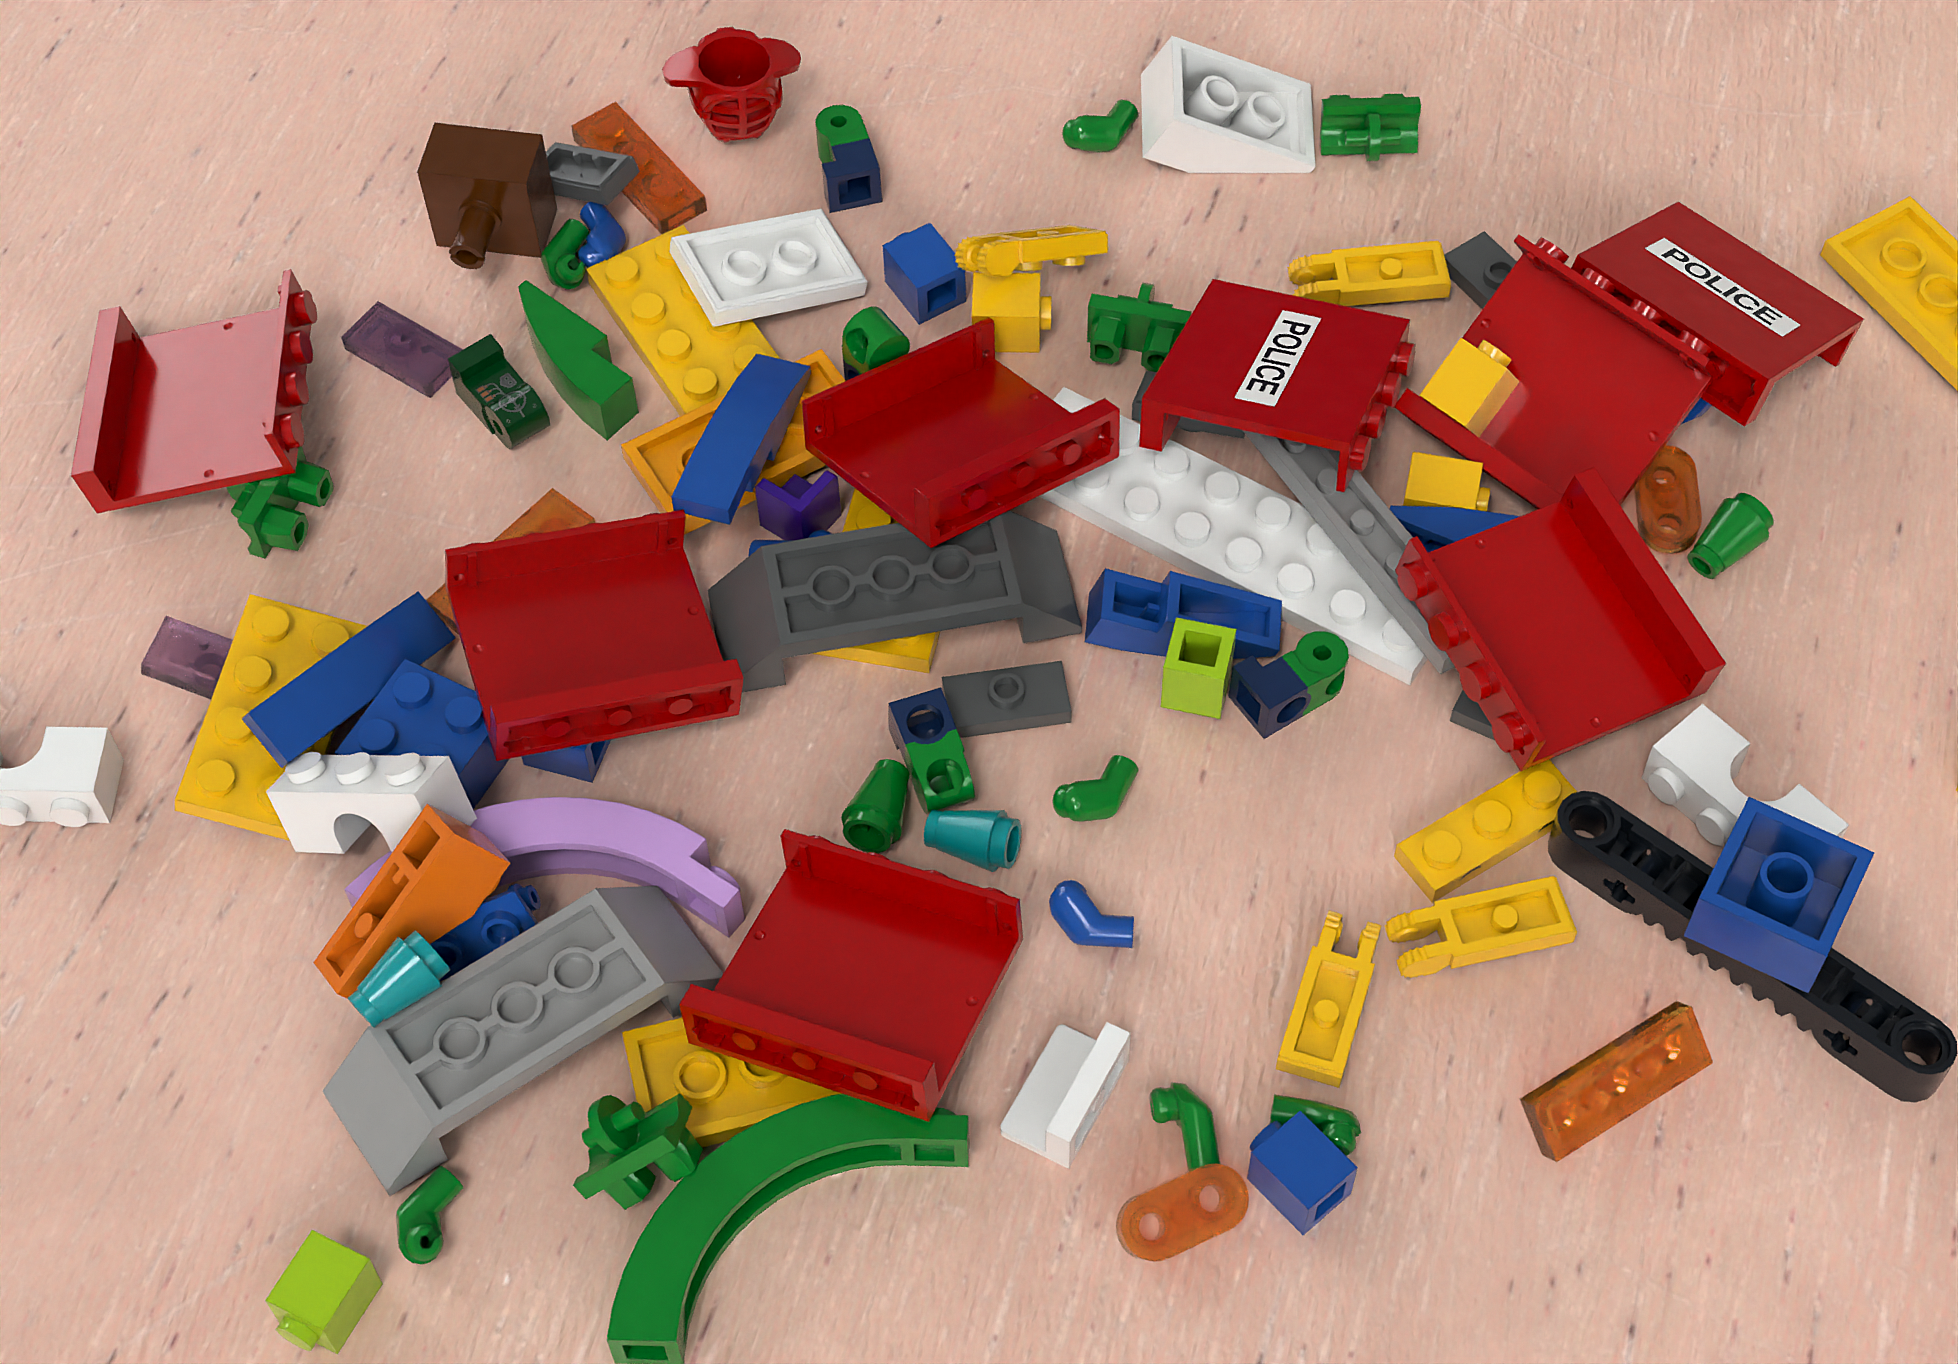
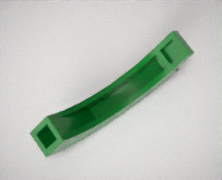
(741, 1182)

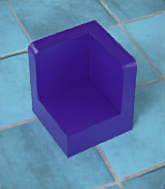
(798, 506)

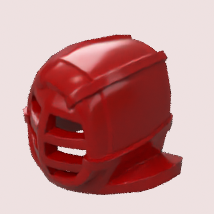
(734, 80)

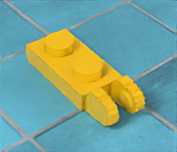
(1027, 249)
(1373, 274)
(1484, 926)
(1328, 1005)

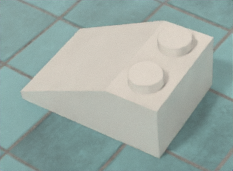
(1224, 114)

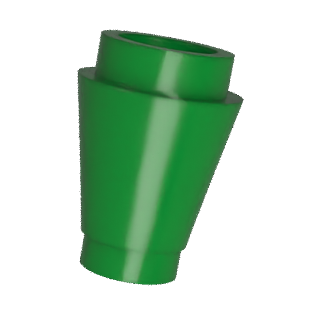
(1731, 534)
(877, 808)

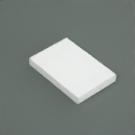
(767, 267)

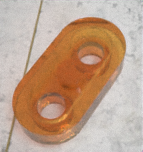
(1669, 504)
(1180, 1214)

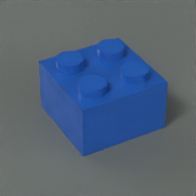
(430, 718)
(1778, 894)

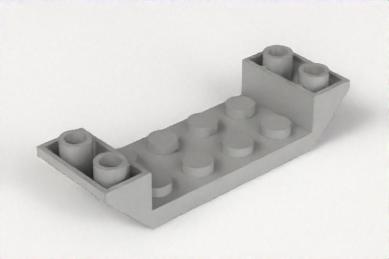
(511, 1023)

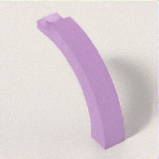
(605, 841)

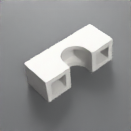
(1695, 774)
(66, 782)
(335, 798)

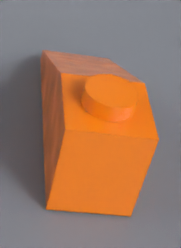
(425, 885)

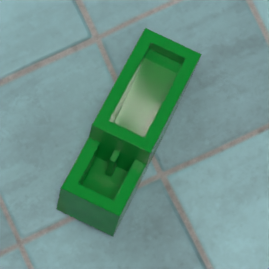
(578, 363)

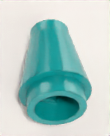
(975, 836)
(399, 978)

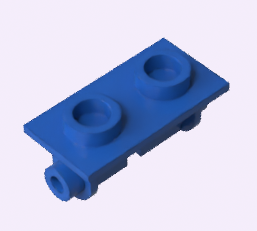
(490, 927)

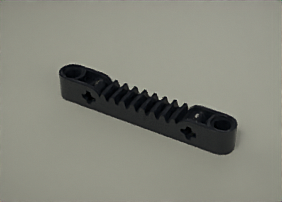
(1666, 892)

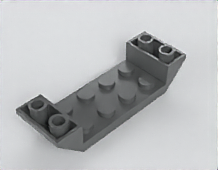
(888, 587)

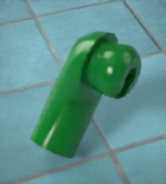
(1100, 132)
(560, 258)
(1099, 797)
(1193, 1118)
(1334, 1122)
(419, 1216)

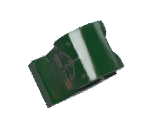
(497, 392)

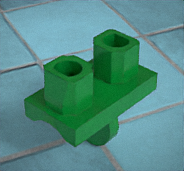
(1369, 125)
(1133, 325)
(268, 506)
(627, 1139)

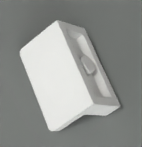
(1067, 1092)

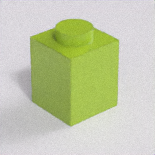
(1198, 668)
(323, 1293)

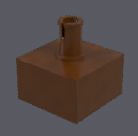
(487, 192)

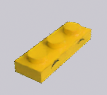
(1484, 830)

